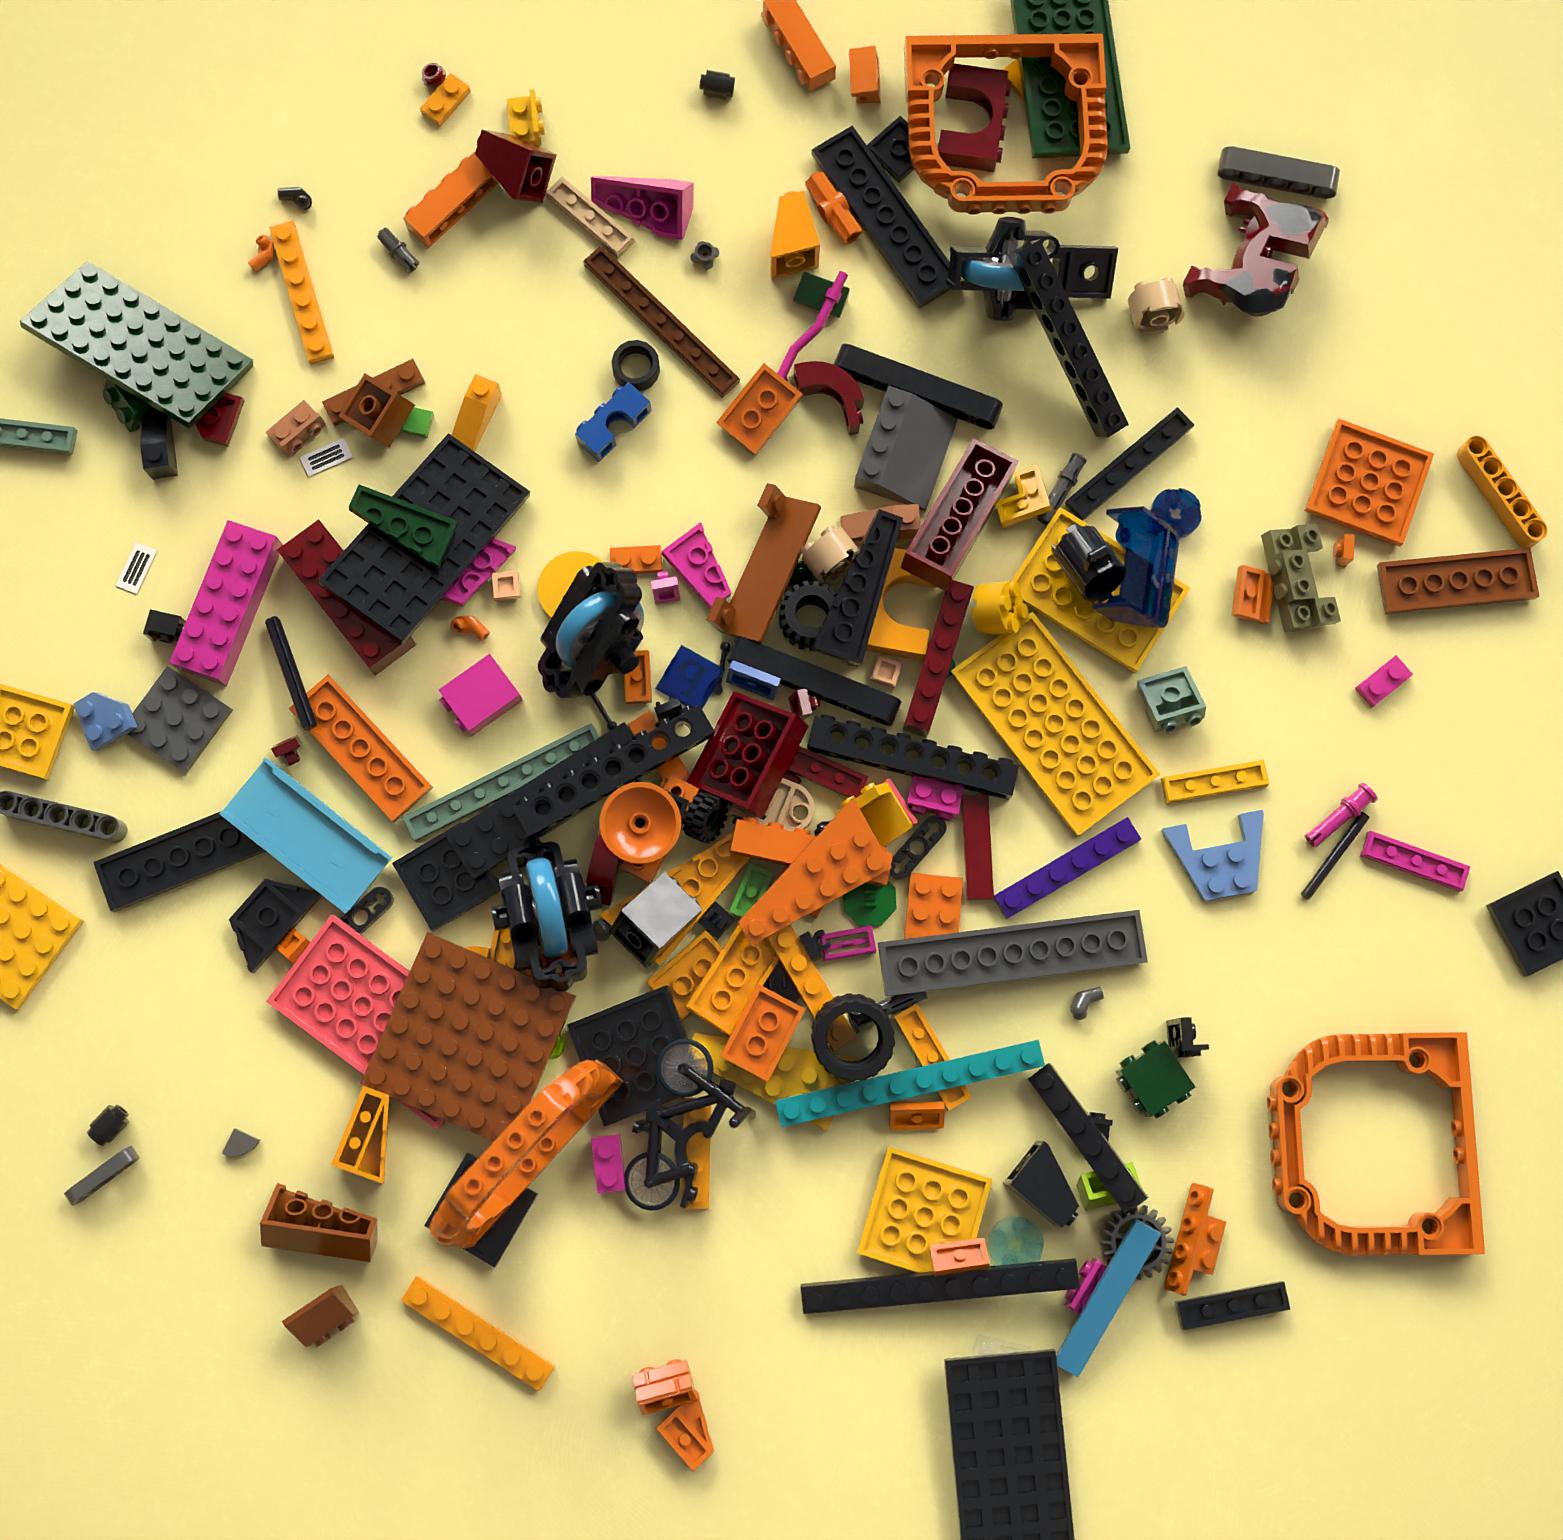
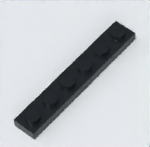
(1129, 464)
(1088, 1138)

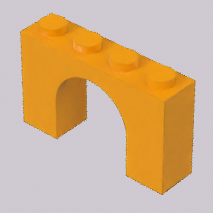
(887, 635)

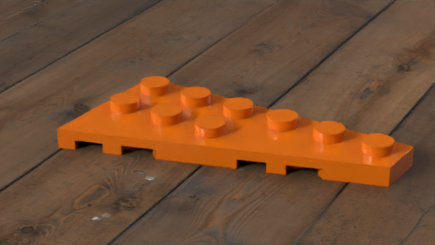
(829, 867)

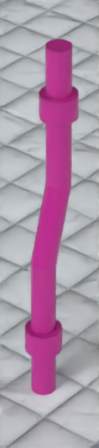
(832, 297)

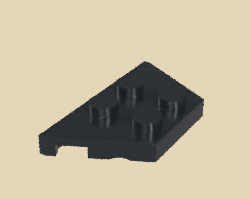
(269, 917)

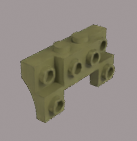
(1294, 580)

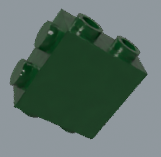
(1154, 1079)

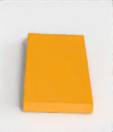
(732, 981)

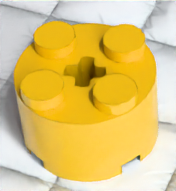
(999, 608)

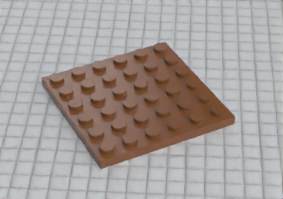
(467, 1038)

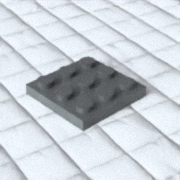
(178, 719)

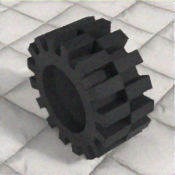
(705, 817)

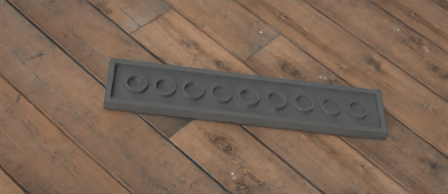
(1012, 952)

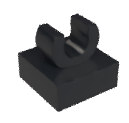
(668, 709)
(716, 920)
(812, 946)

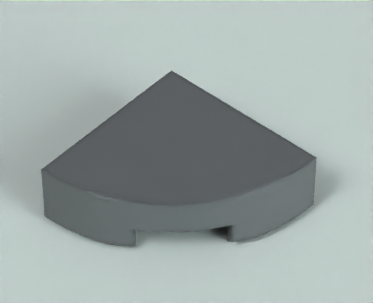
(240, 1143)

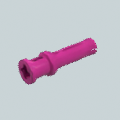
(1350, 807)

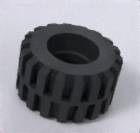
(796, 599)

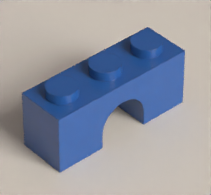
(624, 405)

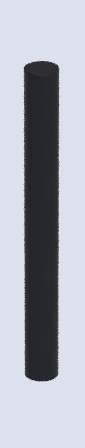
(1334, 856)

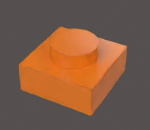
(1344, 550)
(293, 945)

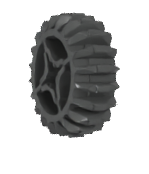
(1159, 1248)

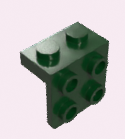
(127, 406)

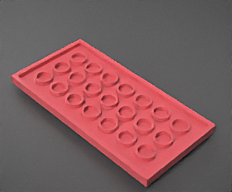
(344, 995)

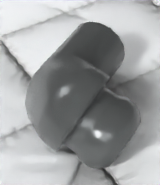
(1082, 1001)

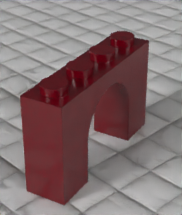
(988, 89)

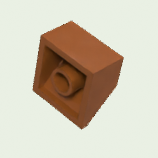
(376, 410)
(322, 1316)

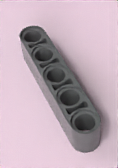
(1278, 172)
(72, 819)

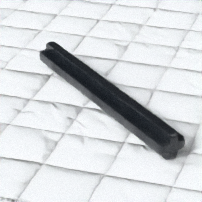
(291, 673)

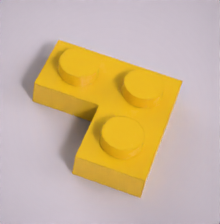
(1029, 502)

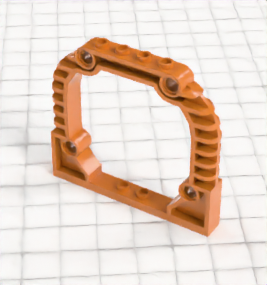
(1072, 55)
(1443, 1057)
(522, 1153)

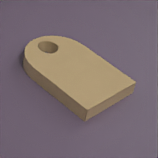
(780, 810)

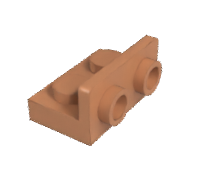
(296, 428)

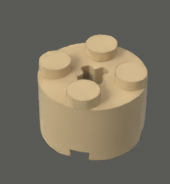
(1155, 306)
(830, 554)

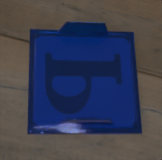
(690, 678)

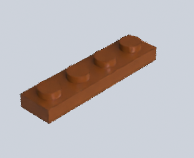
(399, 379)

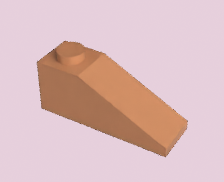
(858, 523)

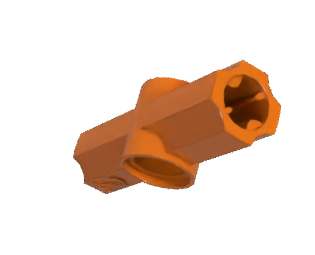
(833, 207)

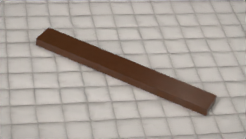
(661, 321)

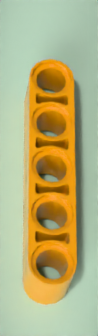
(1502, 504)

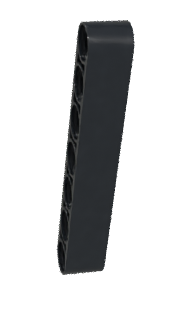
(946, 395)
(818, 681)

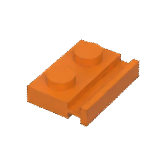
(1252, 595)

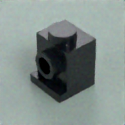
(163, 626)

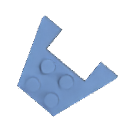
(1224, 868)

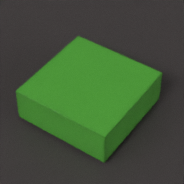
(418, 422)

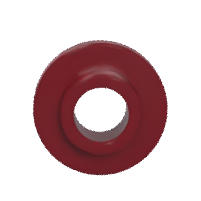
(433, 75)

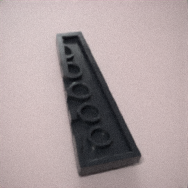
(856, 603)

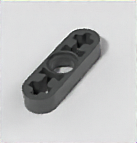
(101, 1175)

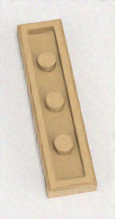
(590, 217)

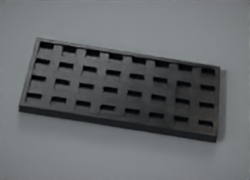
(396, 585)
(1009, 1446)

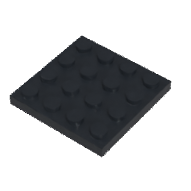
(629, 1043)

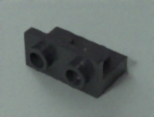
(1180, 1038)

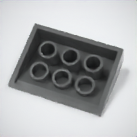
(905, 449)

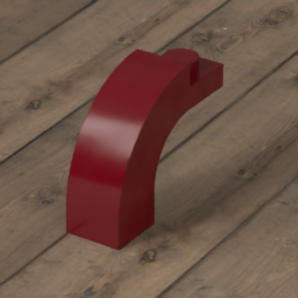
(831, 380)
(603, 870)

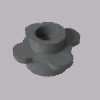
(705, 248)

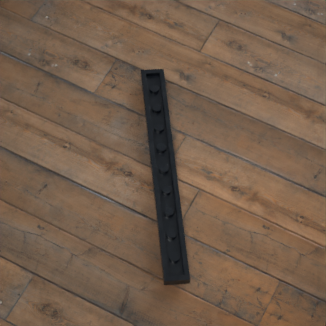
(928, 1288)

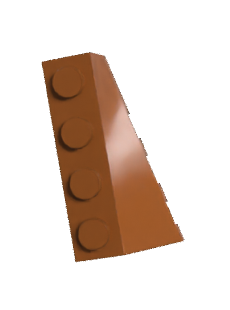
(317, 1227)

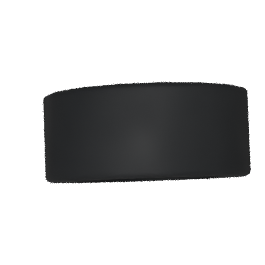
(634, 347)

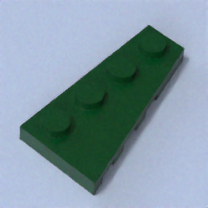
(407, 524)

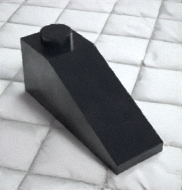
(158, 445)

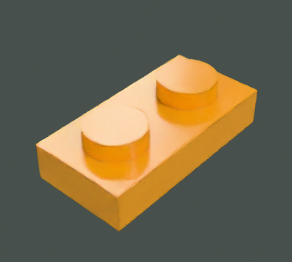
(445, 99)

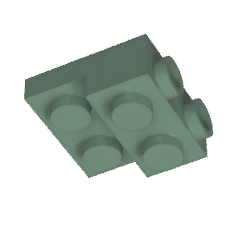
(1172, 700)

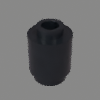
(717, 84)
(108, 1124)

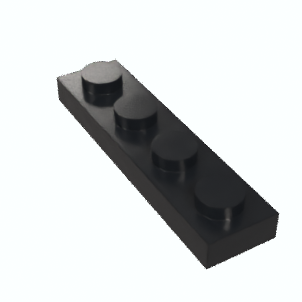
(1232, 1305)

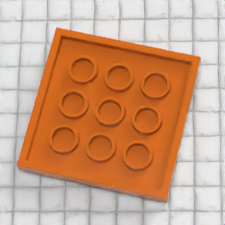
(1369, 482)

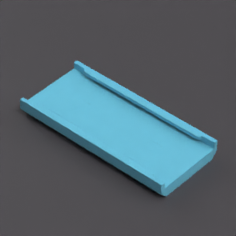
(306, 835)

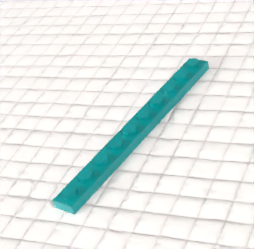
(909, 1083)

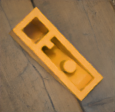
(476, 411)

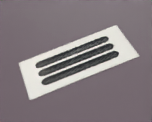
(326, 457)
(136, 568)

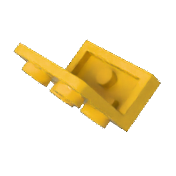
(882, 812)

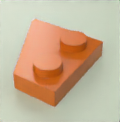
(688, 1433)

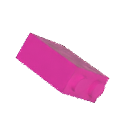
(479, 695)

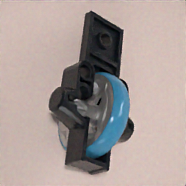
(992, 272)

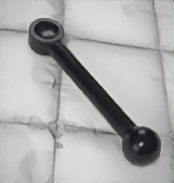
(725, 646)
(611, 724)

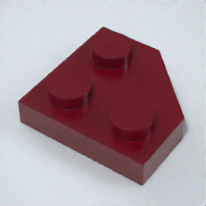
(221, 419)

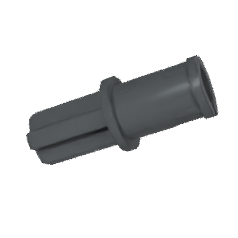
(397, 249)

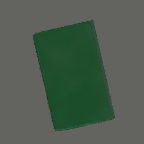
(812, 292)

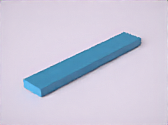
(1107, 1297)

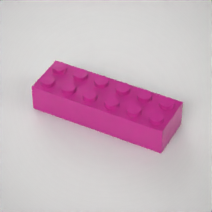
(226, 603)

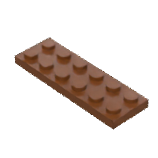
(1457, 580)

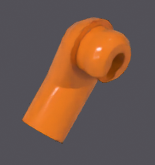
(265, 253)
(468, 624)

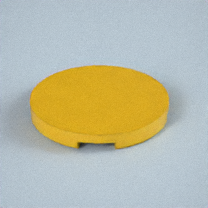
(558, 576)

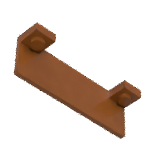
(768, 567)

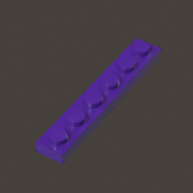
(1067, 868)

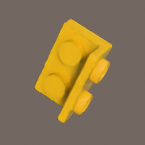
(524, 118)

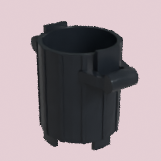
(1089, 563)

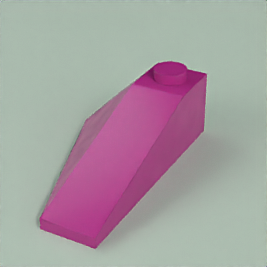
(649, 202)

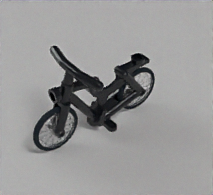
(685, 1071)

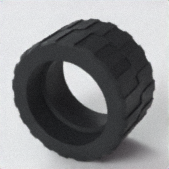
(862, 1068)

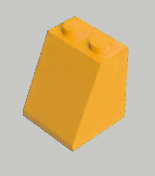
(794, 239)

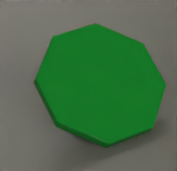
(870, 904)

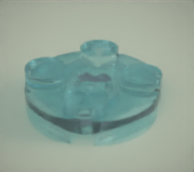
(1021, 1228)

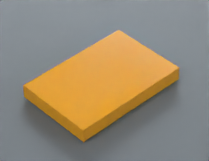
(687, 971)

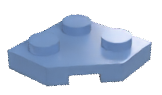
(104, 719)

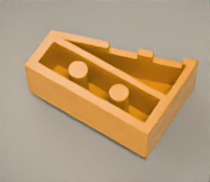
(365, 1137)

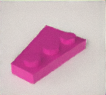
(696, 564)
(479, 572)

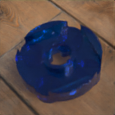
(1183, 500)

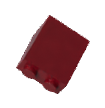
(516, 164)

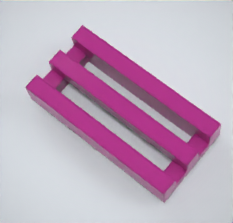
(870, 939)

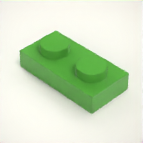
(753, 886)

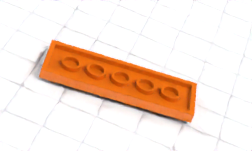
(364, 750)

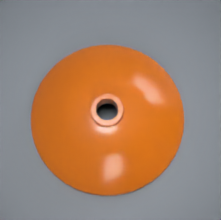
(660, 817)

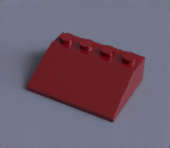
(748, 753)

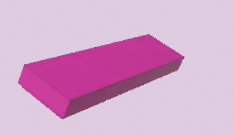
(1415, 861)

